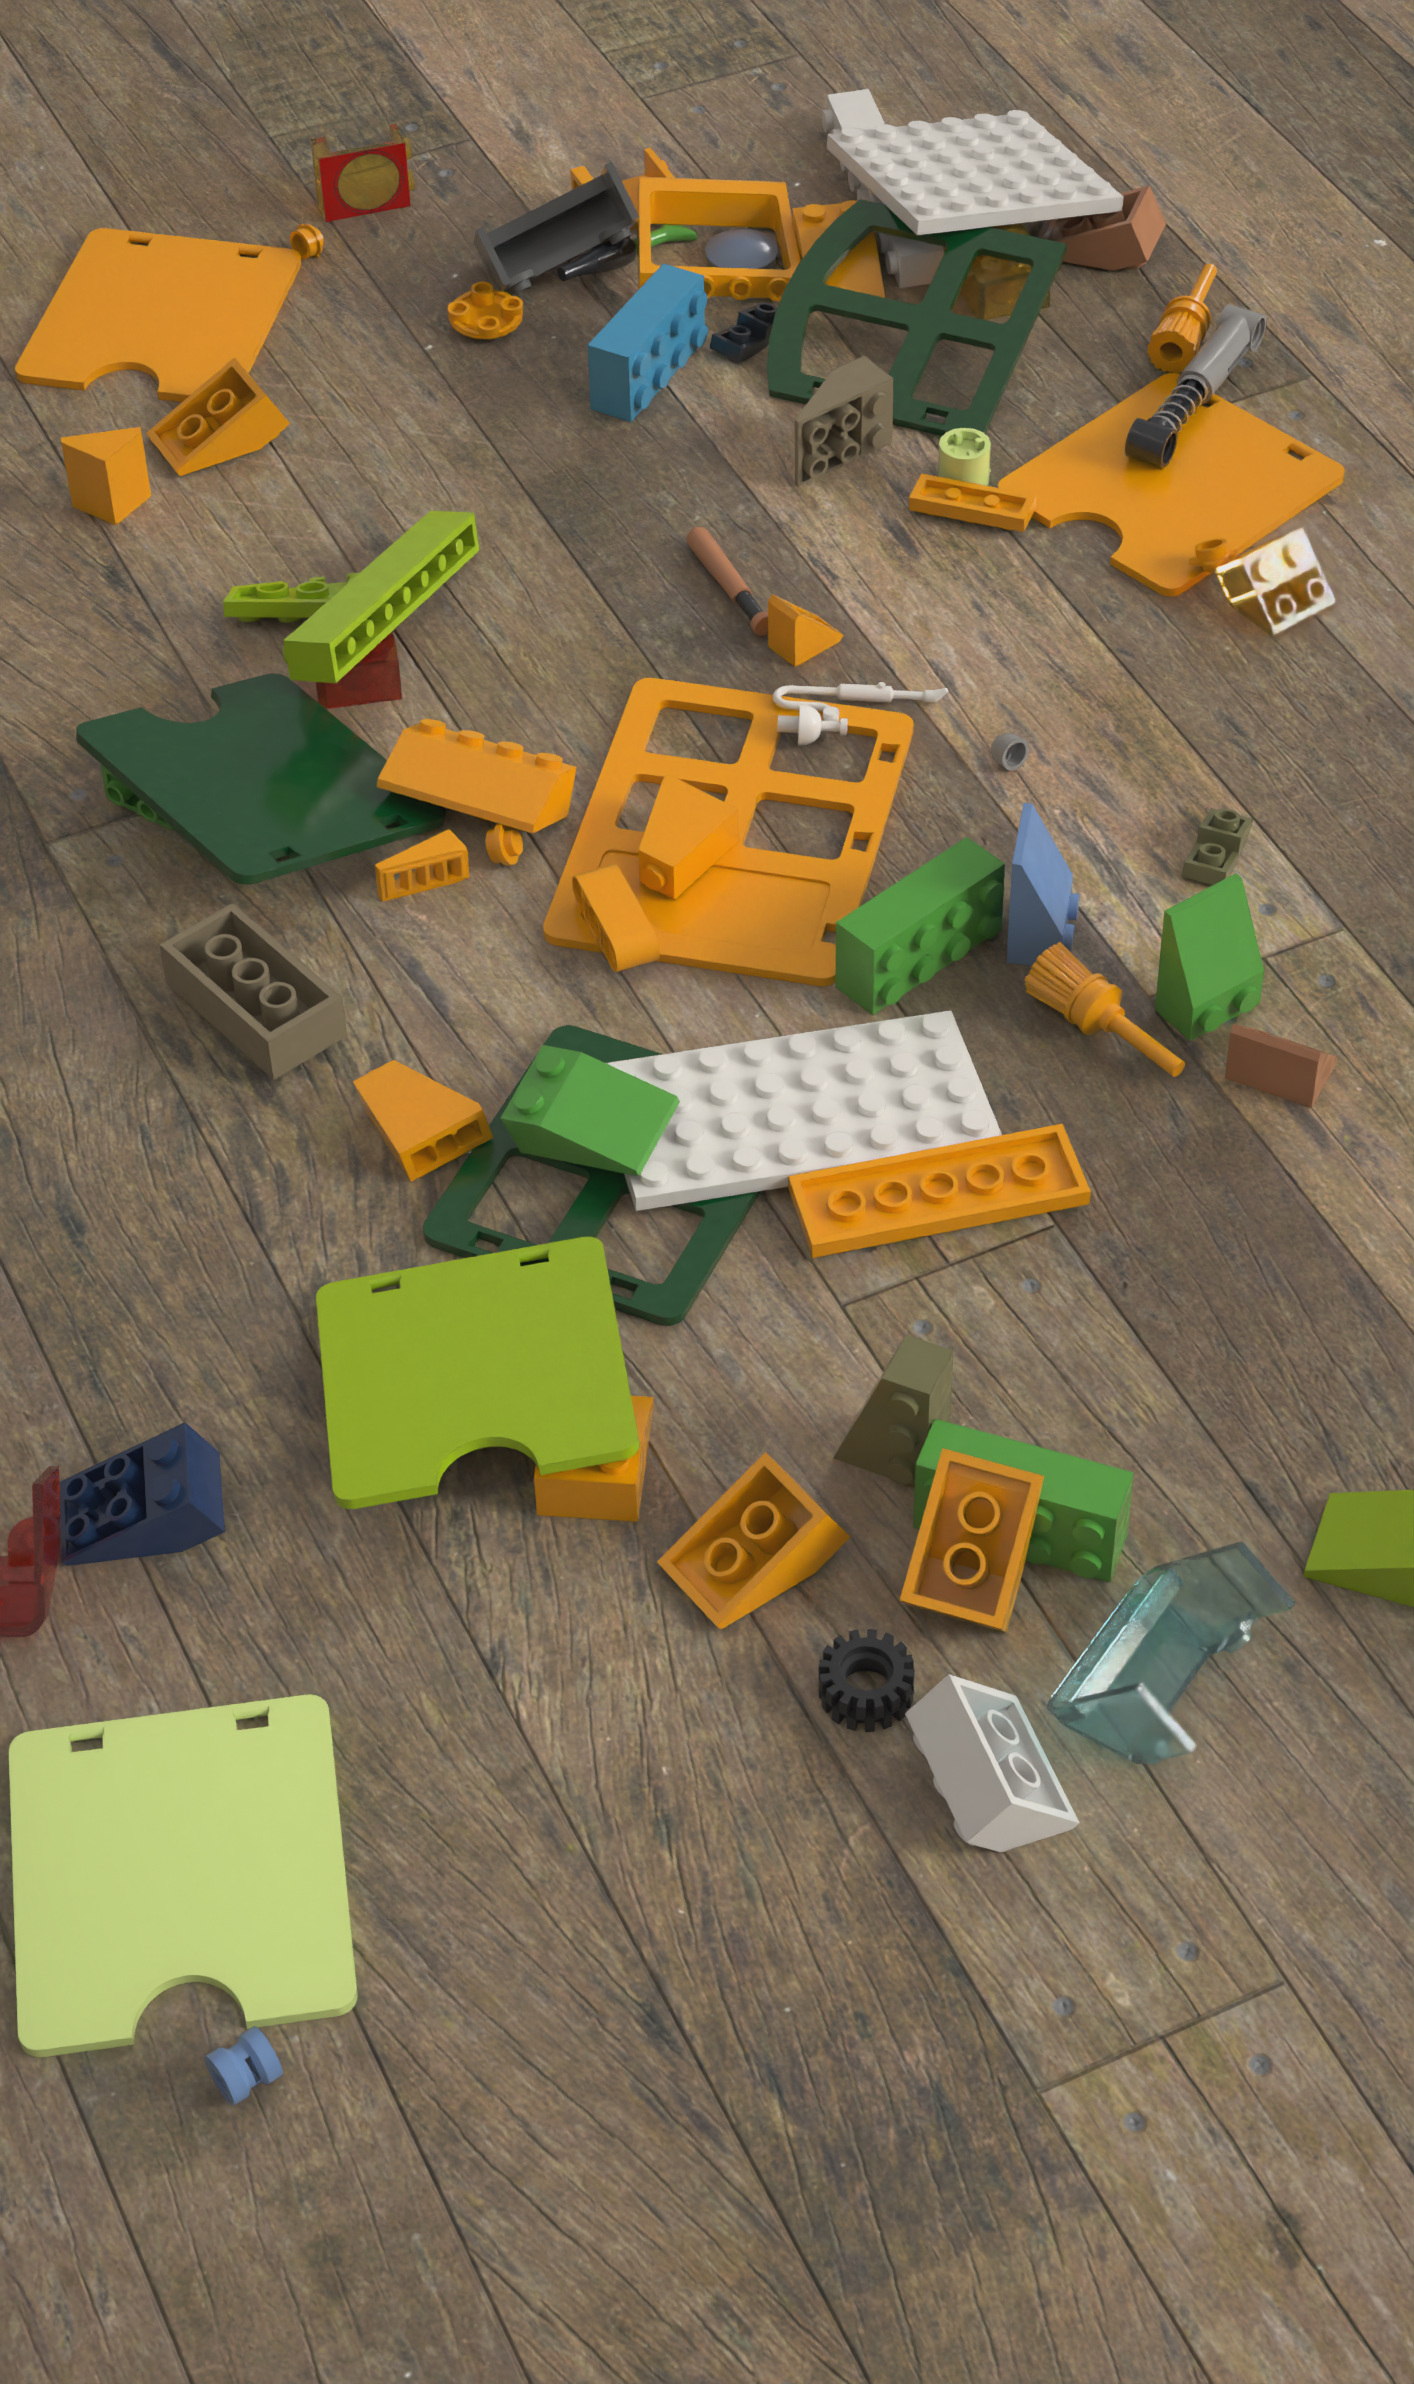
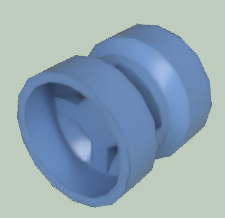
(243, 2065)

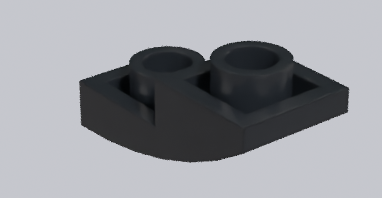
(748, 335)

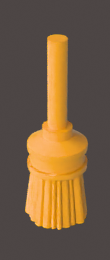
(1182, 326)
(1091, 1003)

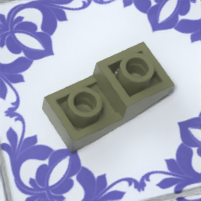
(1217, 846)

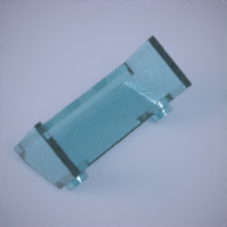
(1156, 1646)

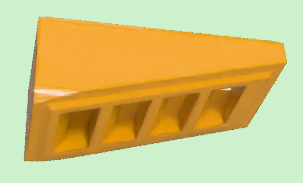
(436, 863)

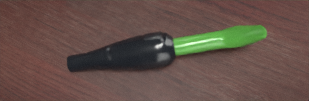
(610, 257)

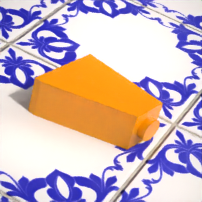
(684, 837)
(420, 1118)

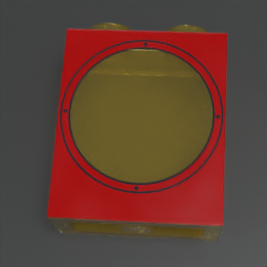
(362, 177)

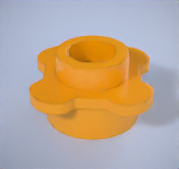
(1212, 554)

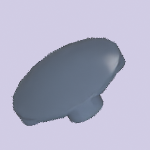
(742, 249)

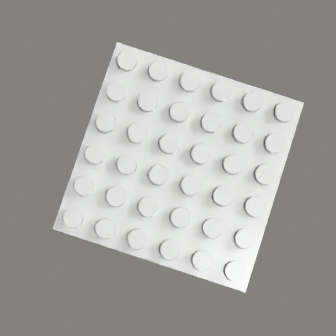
(973, 172)

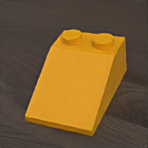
(860, 268)
(218, 422)
(600, 1490)
(973, 1540)
(752, 1544)

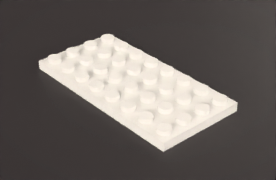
(807, 1106)

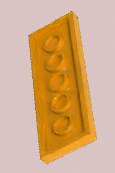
(938, 1190)

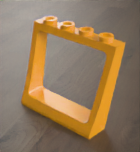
(720, 204)

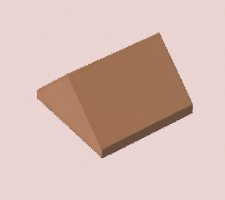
(1277, 1065)

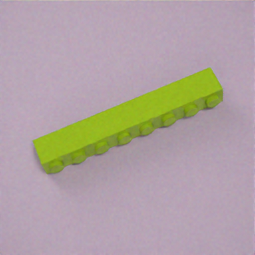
(380, 597)

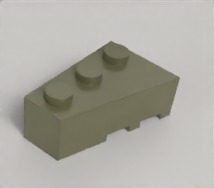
(901, 1411)

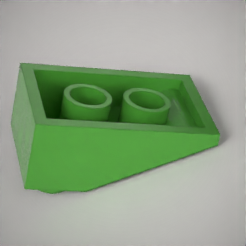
(1208, 960)
(587, 1112)

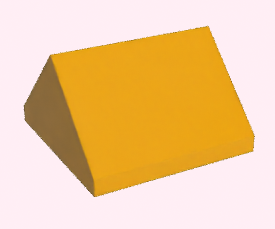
(107, 472)

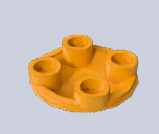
(485, 312)

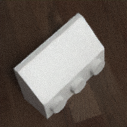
(989, 1765)

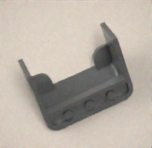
(557, 231)

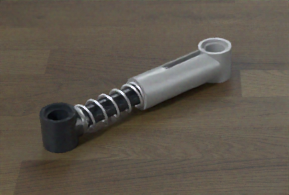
(1235, 334)

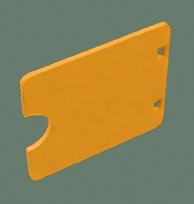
(158, 310)
(1223, 482)

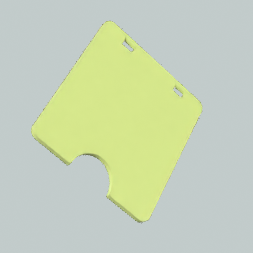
(177, 1865)

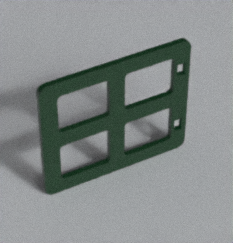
(662, 1303)

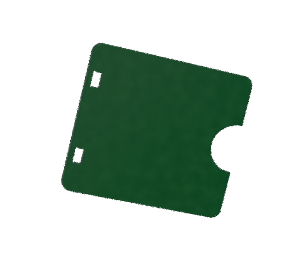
(259, 780)

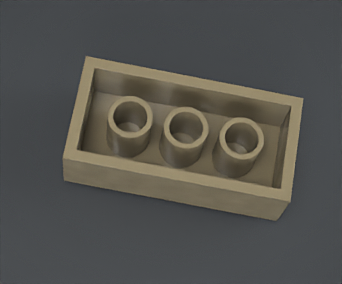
(253, 990)

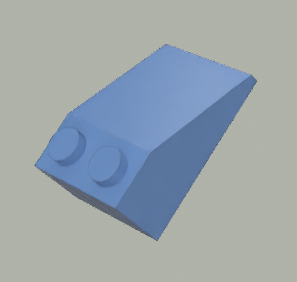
(1039, 893)

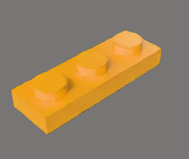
(972, 502)

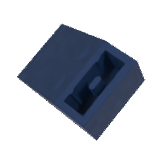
(143, 1500)

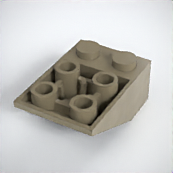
(843, 420)

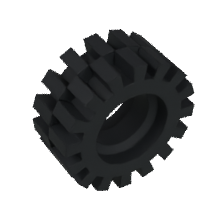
(866, 1655)

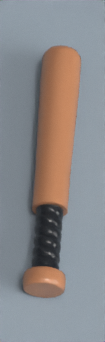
(725, 574)

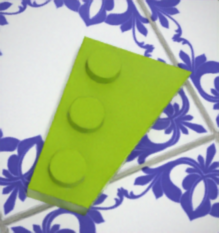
(280, 601)

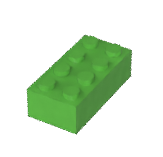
(919, 925)
(1080, 1507)

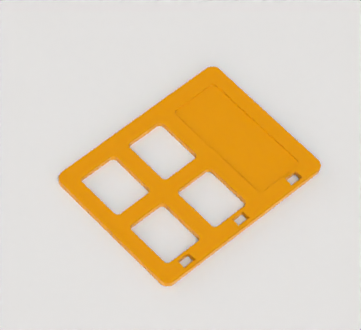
(753, 906)

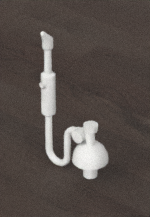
(809, 721)

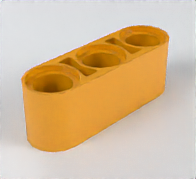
(615, 918)

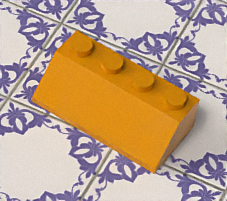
(479, 776)

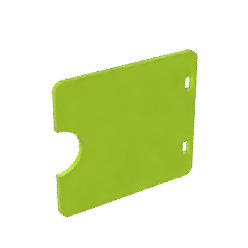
(470, 1363)

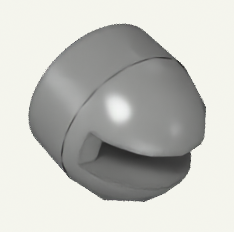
(1009, 751)

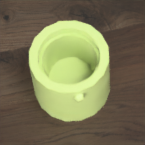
(965, 456)

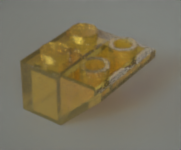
(1276, 582)

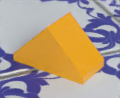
(797, 632)

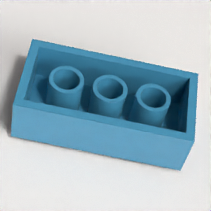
(647, 342)

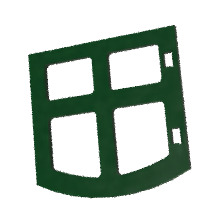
(924, 321)

